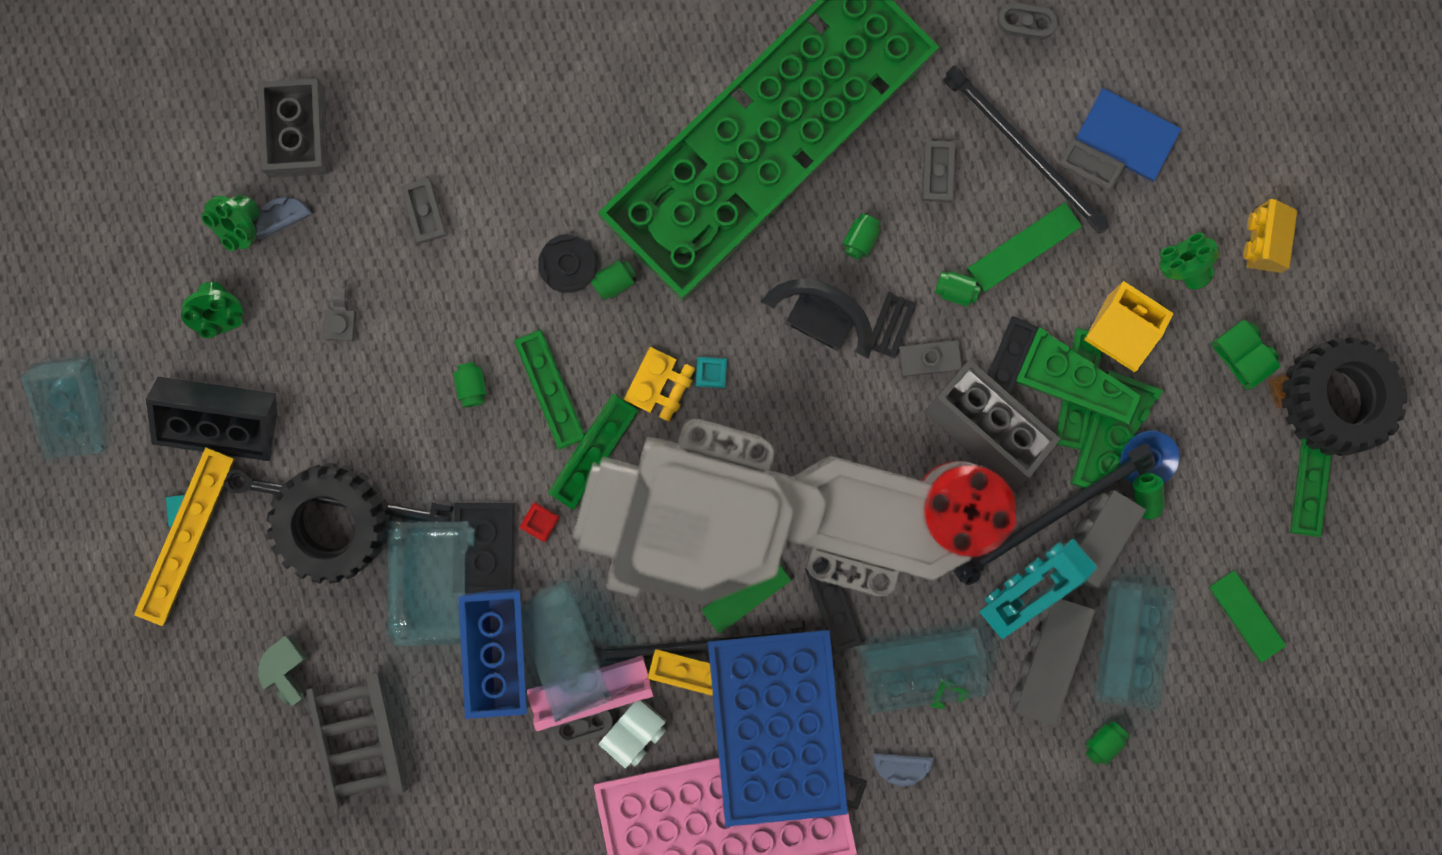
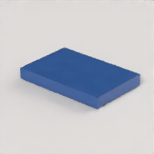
(1128, 134)

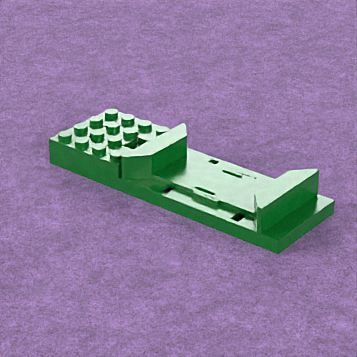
(740, 163)

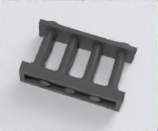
(385, 748)

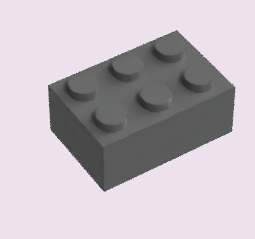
(293, 128)
(1106, 531)

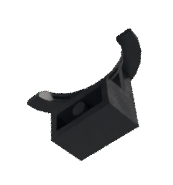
(823, 313)

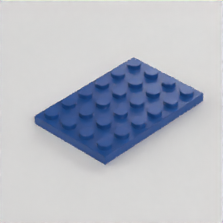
(777, 728)

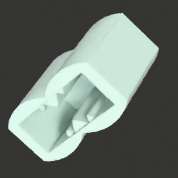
(632, 733)

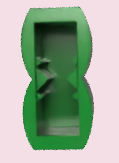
(1246, 354)

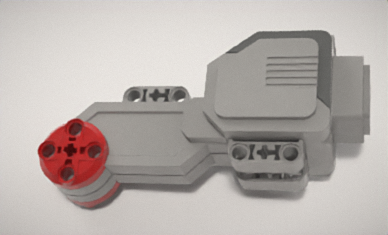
(716, 520)

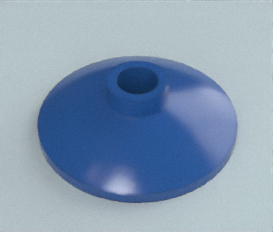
(1163, 450)

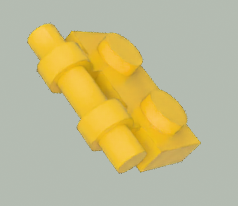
(651, 380)

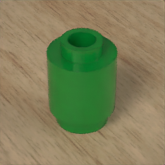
(862, 236)
(614, 279)
(957, 288)
(470, 385)
(1149, 494)
(1106, 743)

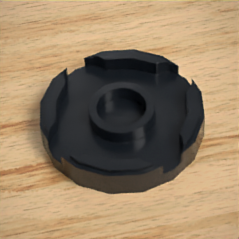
(563, 271)

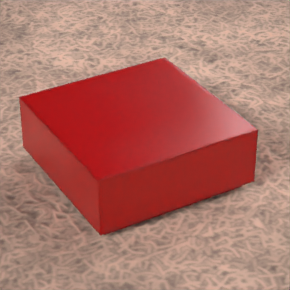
(539, 522)

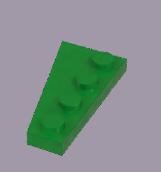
(1067, 376)
(1107, 437)

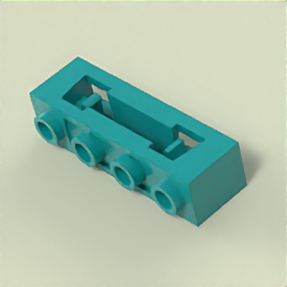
(1003, 605)

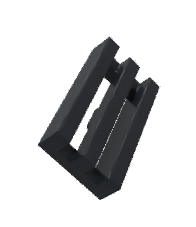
(899, 302)

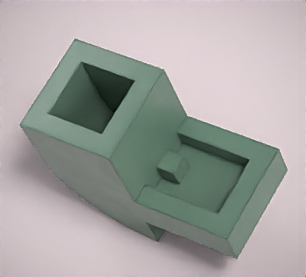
(276, 668)

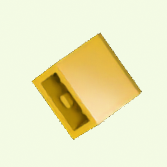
(1271, 237)
(1128, 326)

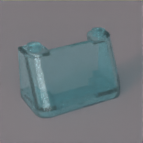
(425, 581)

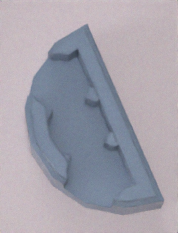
(280, 214)
(902, 769)

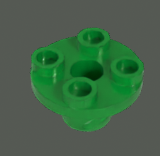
(232, 220)
(1190, 261)
(211, 310)

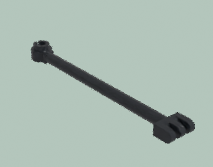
(956, 79)
(1140, 460)
(392, 510)
(676, 648)

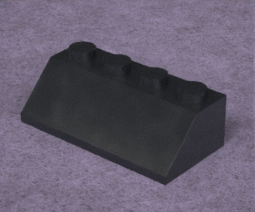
(212, 417)

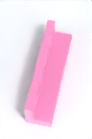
(626, 684)

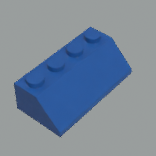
(492, 654)

